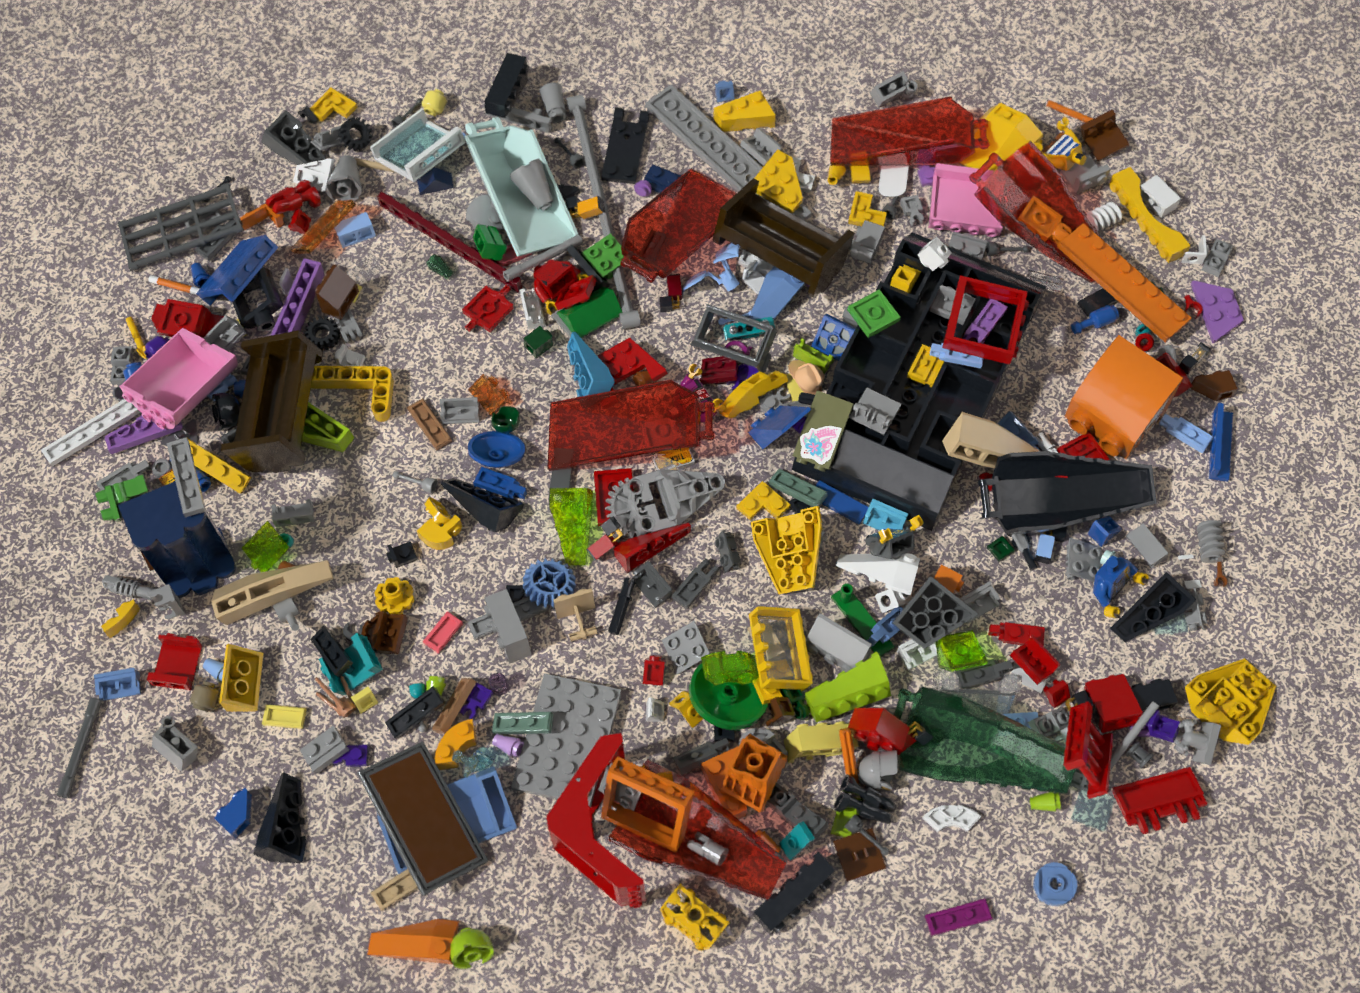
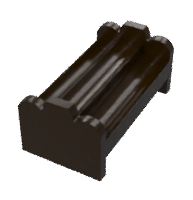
(782, 239)
(274, 402)

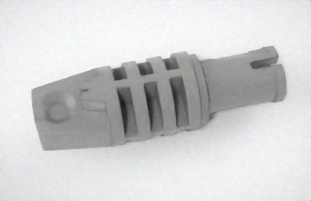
(126, 587)

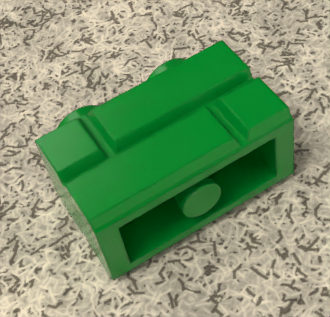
(489, 242)

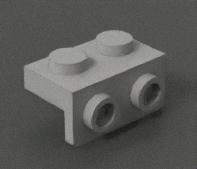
(760, 146)
(944, 301)

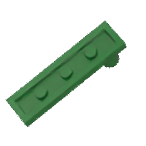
(859, 617)

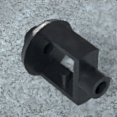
(262, 315)

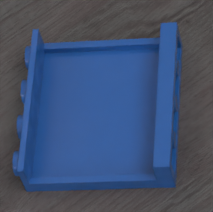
(237, 269)

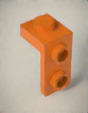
(258, 215)

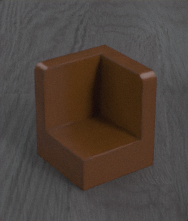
(781, 711)

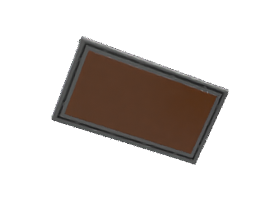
(422, 818)

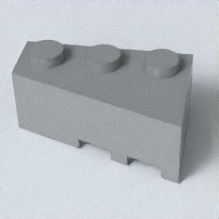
(507, 626)

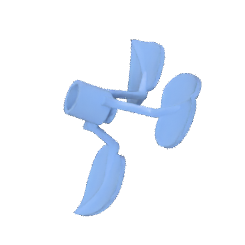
(727, 277)

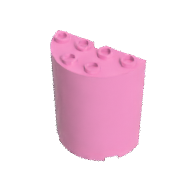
(177, 378)

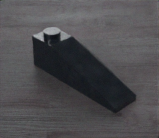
(487, 509)
(281, 830)

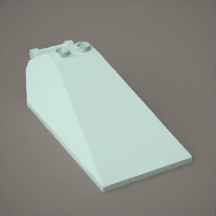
(496, 157)

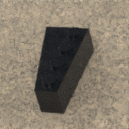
(795, 894)

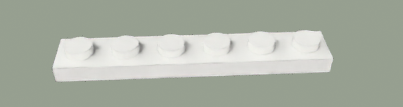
(89, 432)

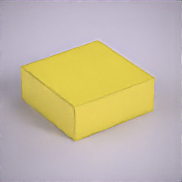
(364, 700)

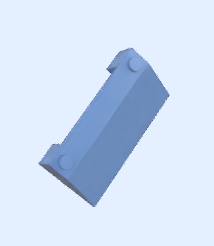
(482, 804)

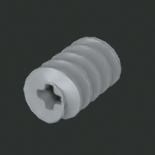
(1210, 541)

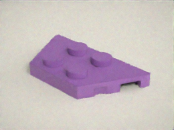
(1219, 308)

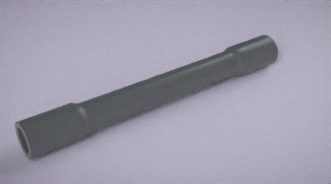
(68, 779)

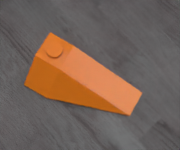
(419, 942)

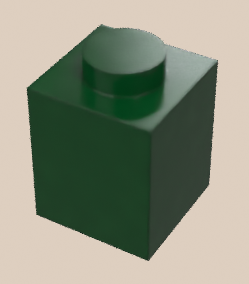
(538, 341)

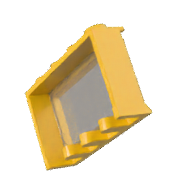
(780, 648)

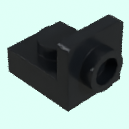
(401, 554)

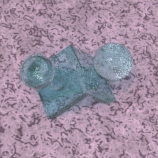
(476, 762)

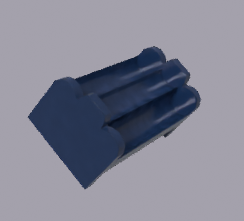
(181, 549)

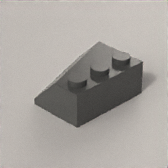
(932, 614)

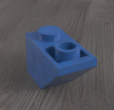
(236, 814)

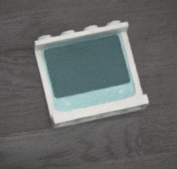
(416, 146)

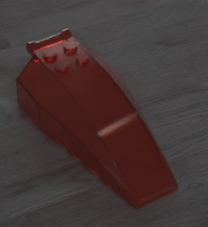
(1012, 187)
(750, 861)

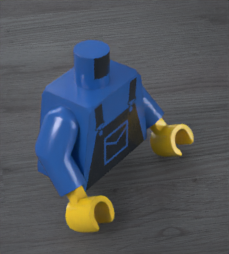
(1111, 580)

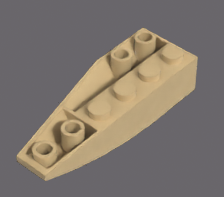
(982, 441)
(266, 589)

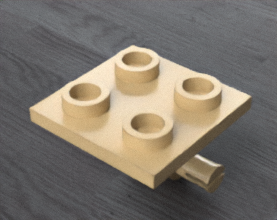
(574, 604)

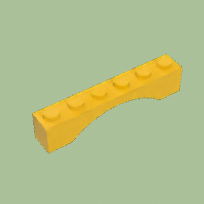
(1168, 241)

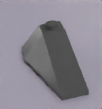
(290, 140)

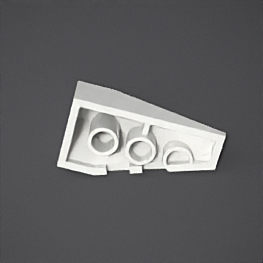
(895, 573)

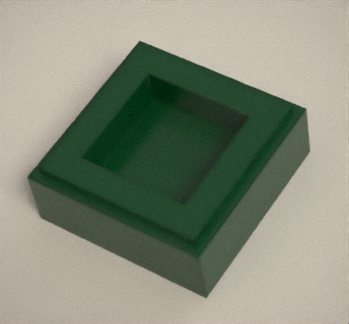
(1000, 548)

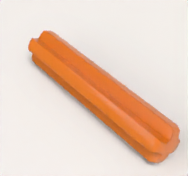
(848, 753)

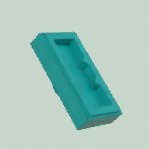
(796, 840)

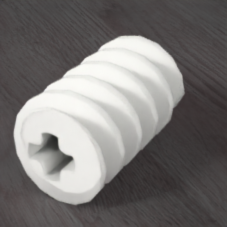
(1104, 216)

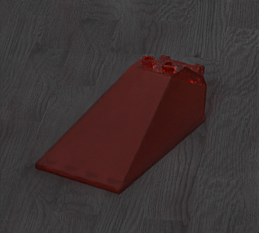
(907, 135)
(673, 225)
(626, 425)

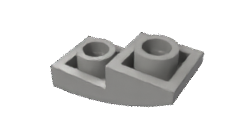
(1217, 257)
(120, 358)
(1050, 722)

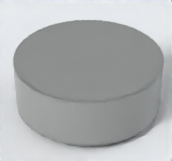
(161, 467)

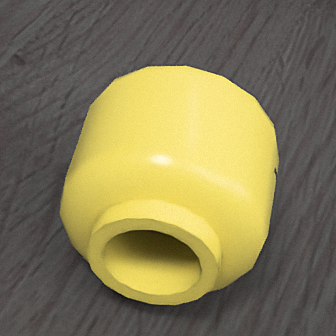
(434, 102)

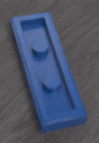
(843, 504)

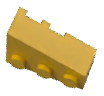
(745, 113)

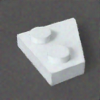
(315, 172)

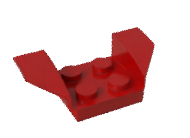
(179, 314)

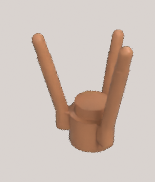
(342, 706)

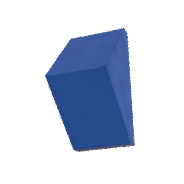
(1104, 530)

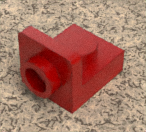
(653, 670)

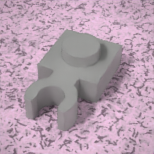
(912, 207)
(773, 401)

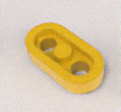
(437, 510)

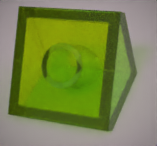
(960, 652)

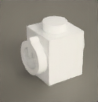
(934, 254)

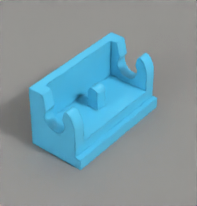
(884, 516)

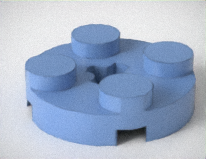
(1063, 876)

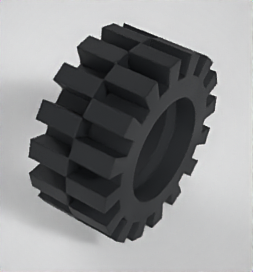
(361, 127)
(320, 324)

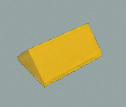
(241, 679)

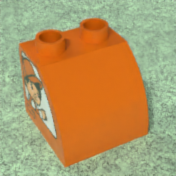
(1122, 398)

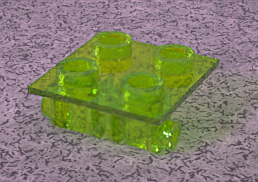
(265, 548)

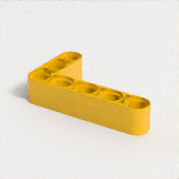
(356, 381)

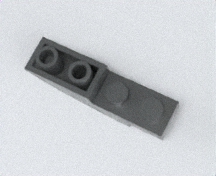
(794, 812)

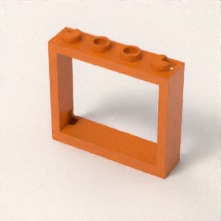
(656, 787)

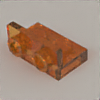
(490, 394)

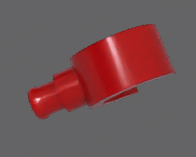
(1193, 304)

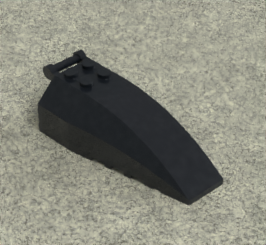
(1036, 501)

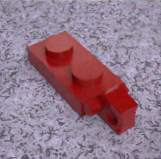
(1016, 633)

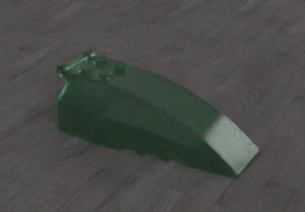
(979, 745)

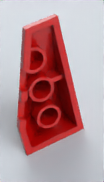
(643, 547)

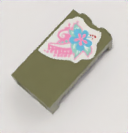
(822, 431)

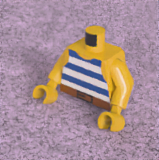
(1064, 149)

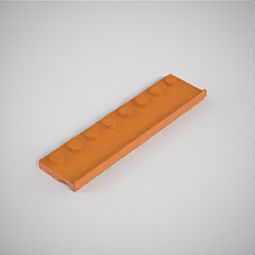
(1124, 282)

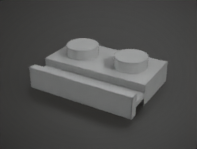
(967, 244)
(324, 750)

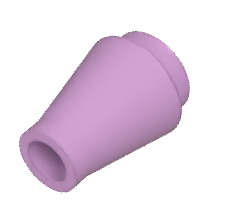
(509, 745)

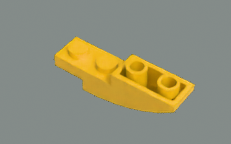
(747, 393)

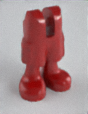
(293, 198)

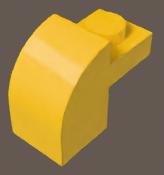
(905, 278)
(440, 537)

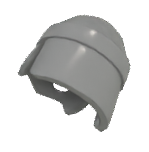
(878, 767)

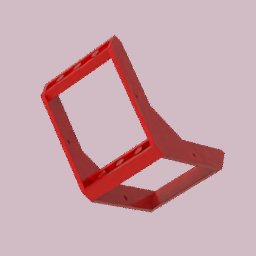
(573, 832)

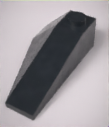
(1158, 605)

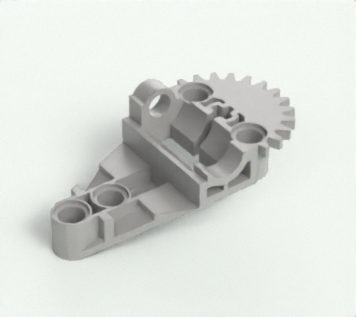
(676, 493)

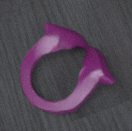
(746, 350)

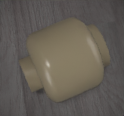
(204, 696)

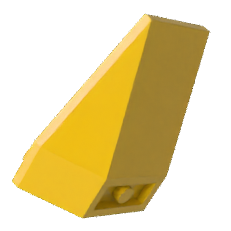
(1006, 133)
(790, 548)
(1233, 697)

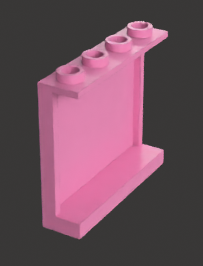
(954, 203)

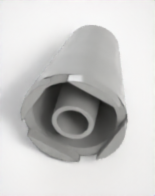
(344, 180)
(533, 183)

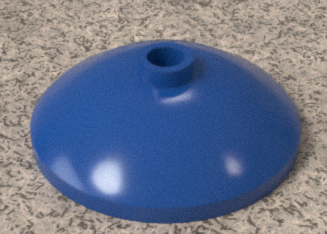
(496, 449)

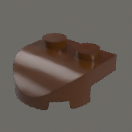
(385, 632)

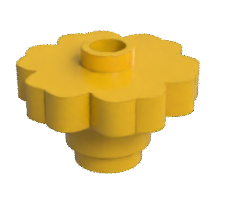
(394, 596)

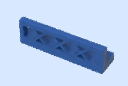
(1220, 444)

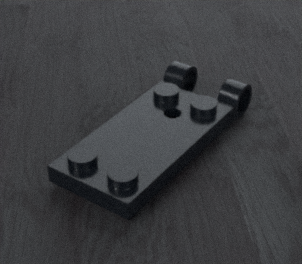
(624, 154)

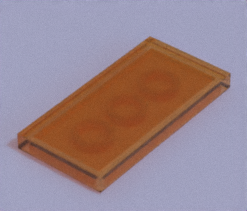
(323, 227)

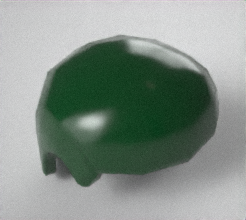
(506, 419)

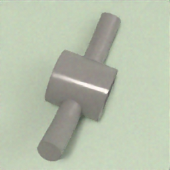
(287, 611)

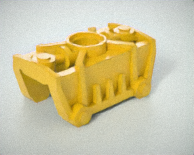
(689, 927)

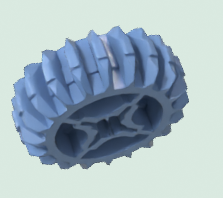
(552, 575)

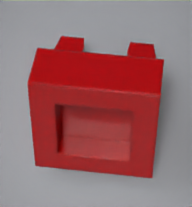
(299, 222)
(1057, 693)

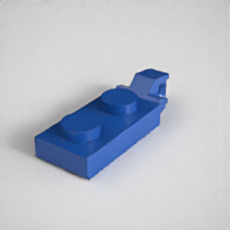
(499, 484)

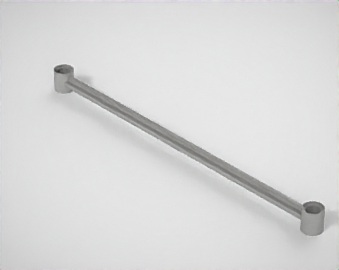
(576, 105)

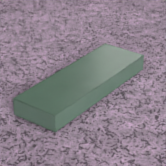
(797, 488)
(523, 723)

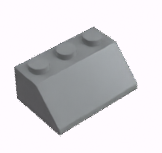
(836, 644)

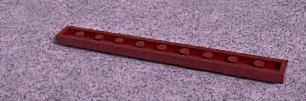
(446, 239)

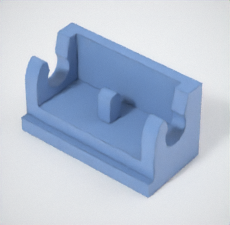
(117, 684)

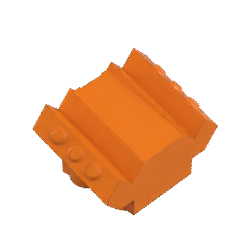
(754, 772)

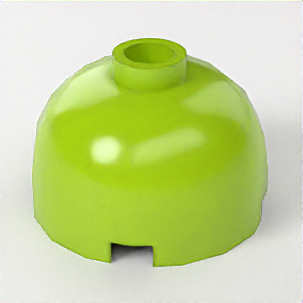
(469, 947)

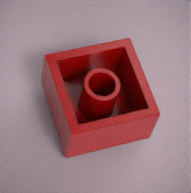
(878, 729)

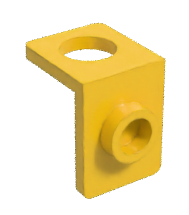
(686, 709)

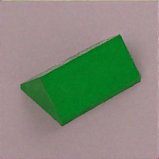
(594, 313)

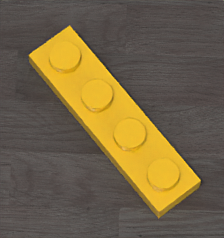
(219, 468)

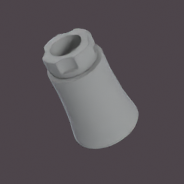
(553, 100)

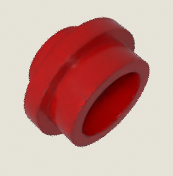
(1148, 345)

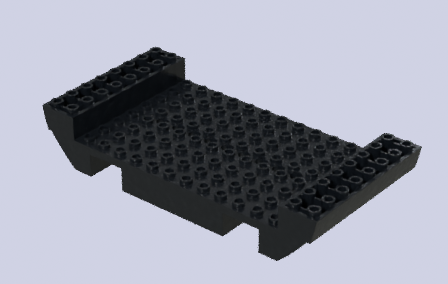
(911, 464)

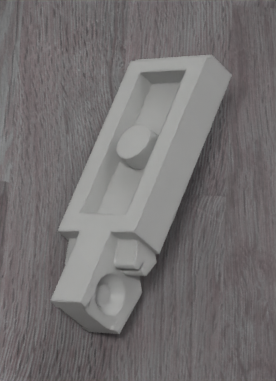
(123, 474)

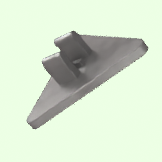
(189, 430)

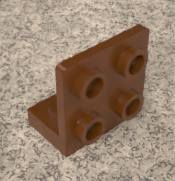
(1103, 136)

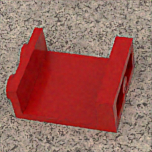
(176, 662)
(1114, 702)

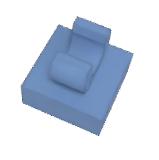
(724, 91)

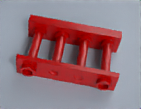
(1077, 752)

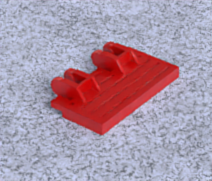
(1162, 793)

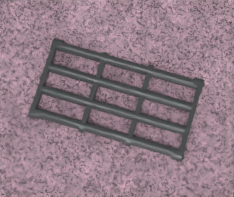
(165, 239)

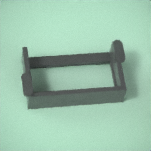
(763, 356)

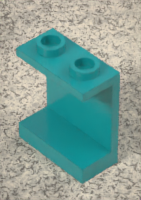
(364, 664)

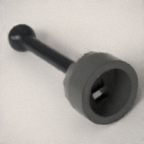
(575, 159)

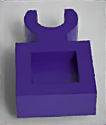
(744, 372)
(477, 699)
(355, 757)

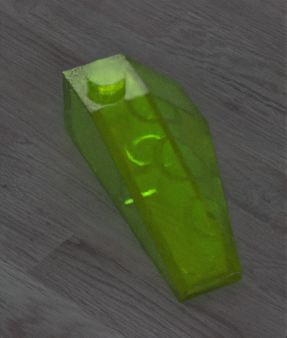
(572, 520)

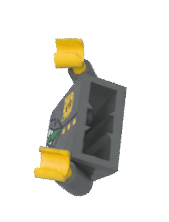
(893, 542)

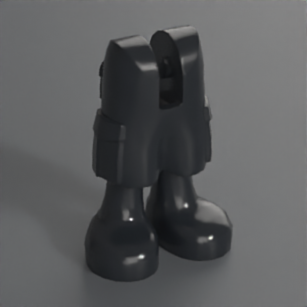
(869, 801)

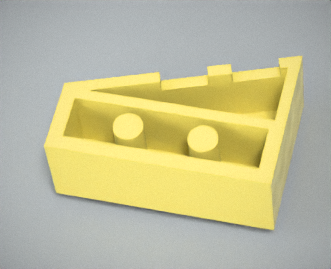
(815, 740)

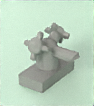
(1202, 741)

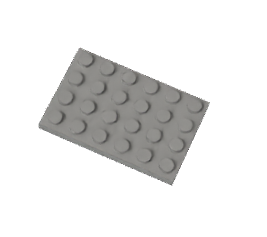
(579, 719)

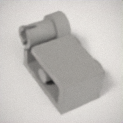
(892, 89)
(867, 242)
(174, 745)

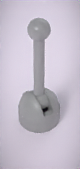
(428, 484)

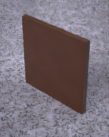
(858, 855)

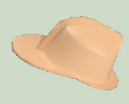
(807, 375)

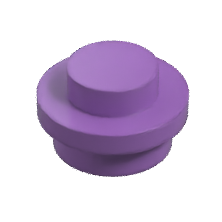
(643, 188)

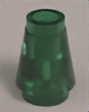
(439, 266)

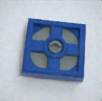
(832, 336)

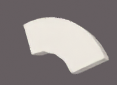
(950, 816)

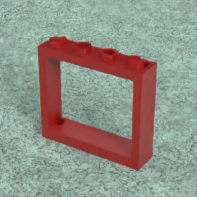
(994, 292)

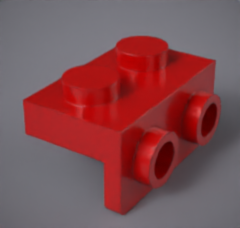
(1035, 660)

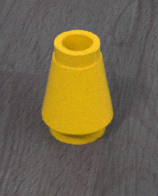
(835, 174)

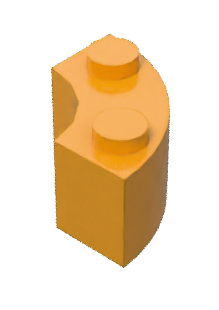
(456, 738)

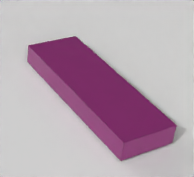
(958, 917)

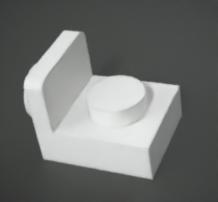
(348, 358)

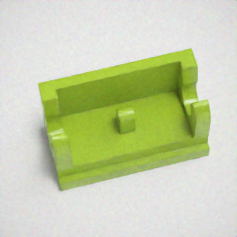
(810, 355)

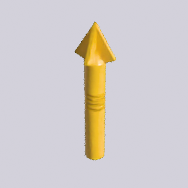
(136, 336)

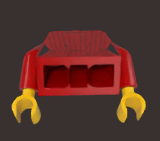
(553, 279)

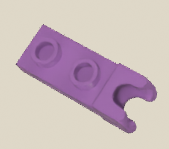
(985, 321)

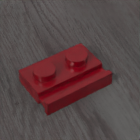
(718, 370)

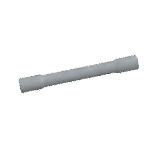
(518, 270)

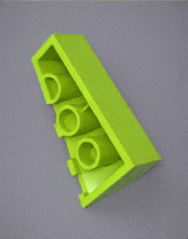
(849, 690)

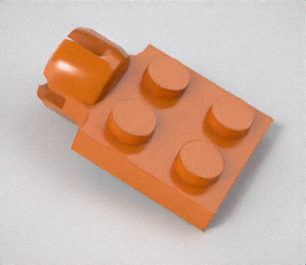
(1044, 221)

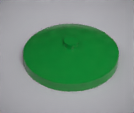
(726, 704)

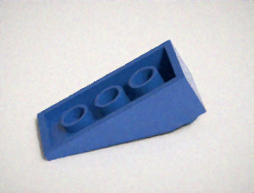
(776, 423)

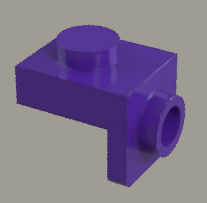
(1163, 727)

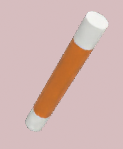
(172, 284)

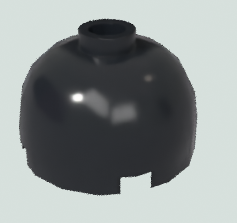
(226, 408)

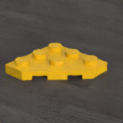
(780, 182)

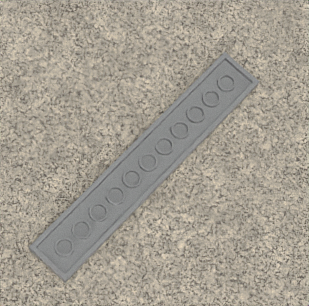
(708, 140)

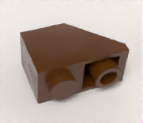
(1215, 386)

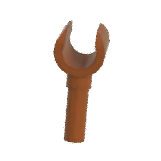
(1220, 575)

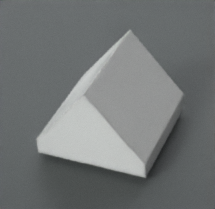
(654, 710)

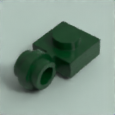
(797, 698)

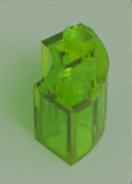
(725, 668)

